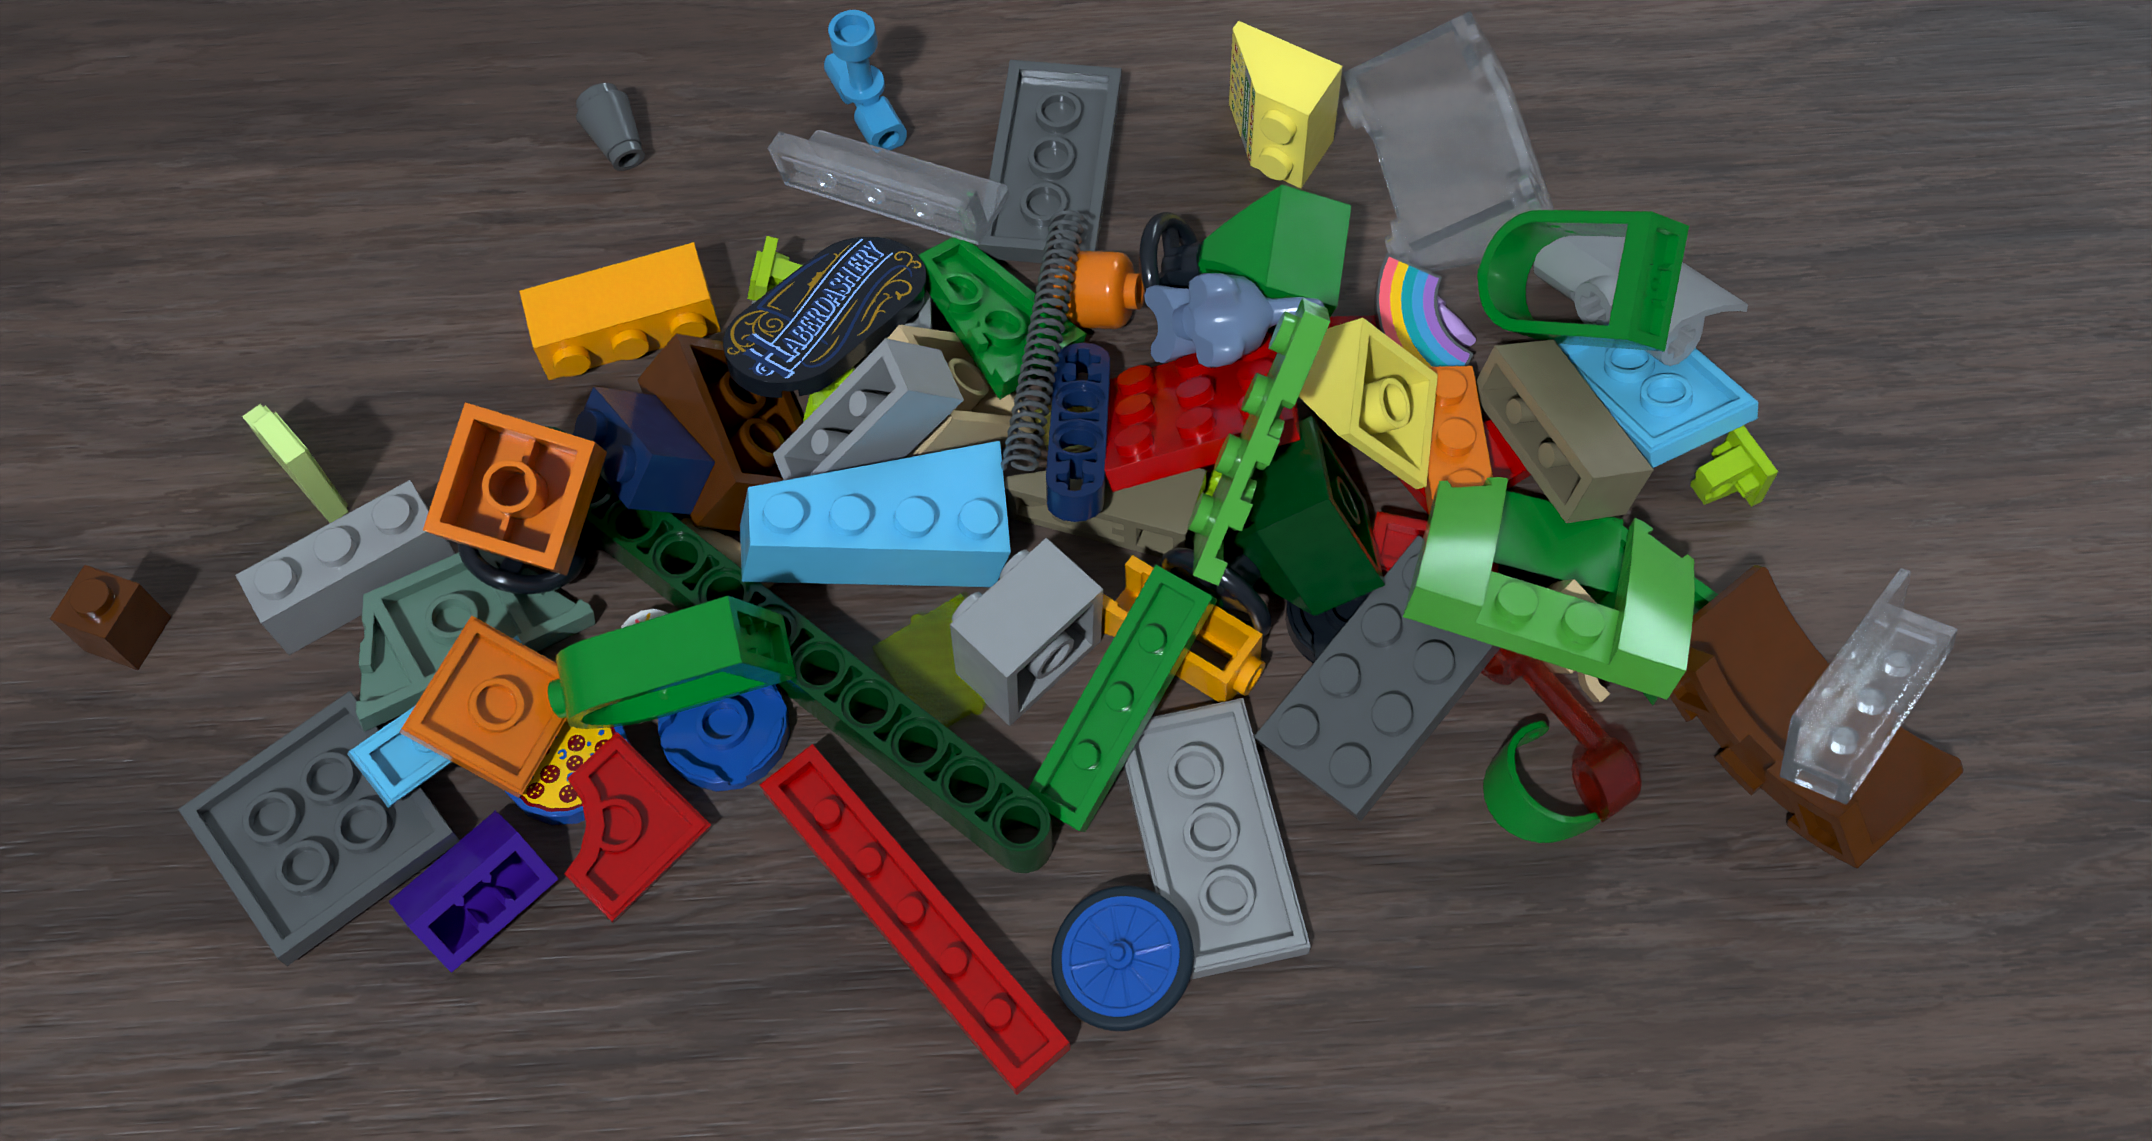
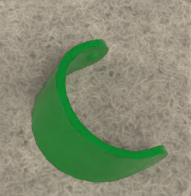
(1513, 805)

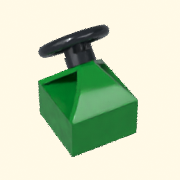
(1281, 242)

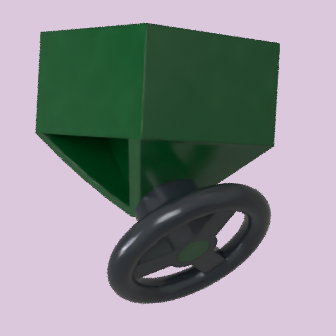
(1301, 538)

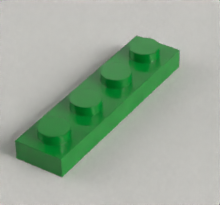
(1121, 697)

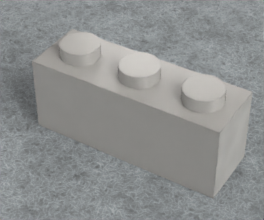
(874, 412)
(323, 576)

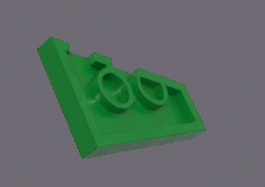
(988, 311)

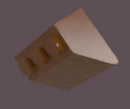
(725, 419)

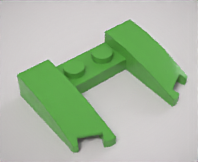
(1633, 645)

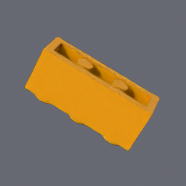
(618, 311)

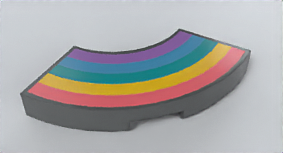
(1410, 315)

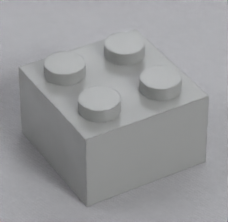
(1026, 629)

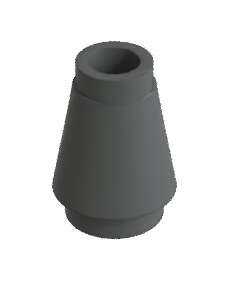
(610, 123)

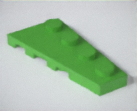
(1296, 344)

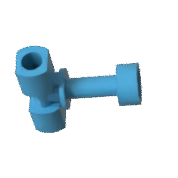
(858, 82)

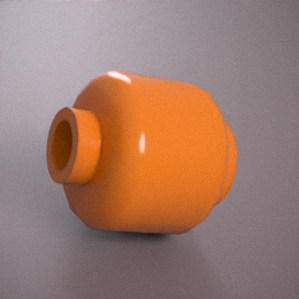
(1102, 290)

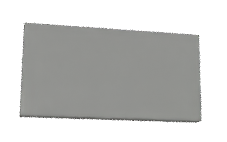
(1215, 837)

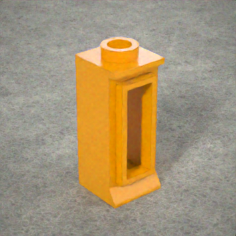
(1220, 632)

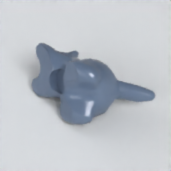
(1215, 318)

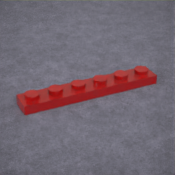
(916, 919)

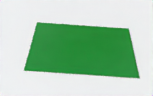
(1541, 542)

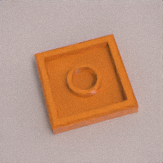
(489, 708)

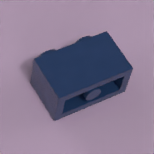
(649, 453)

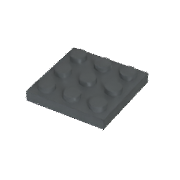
(310, 835)

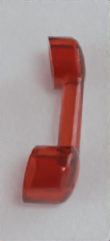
(1607, 771)

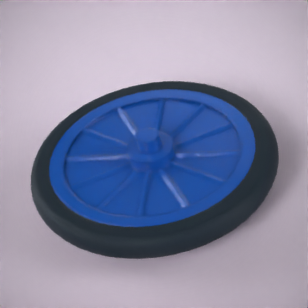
(1122, 958)

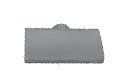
(1588, 272)

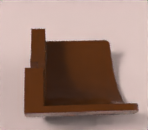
(1746, 681)

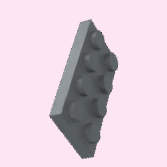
(1052, 155)
(1373, 696)

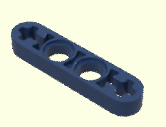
(1077, 428)

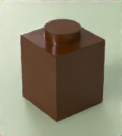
(110, 617)

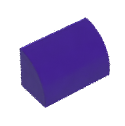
(473, 891)

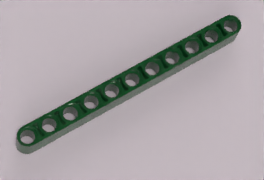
(844, 698)

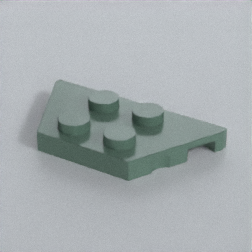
(422, 614)

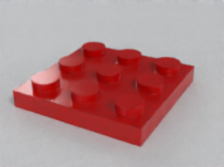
(1180, 415)

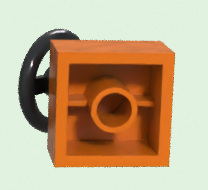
(516, 496)

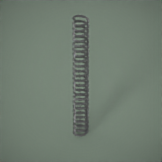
(1049, 249)

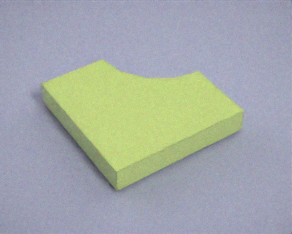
(296, 461)

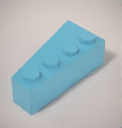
(883, 523)

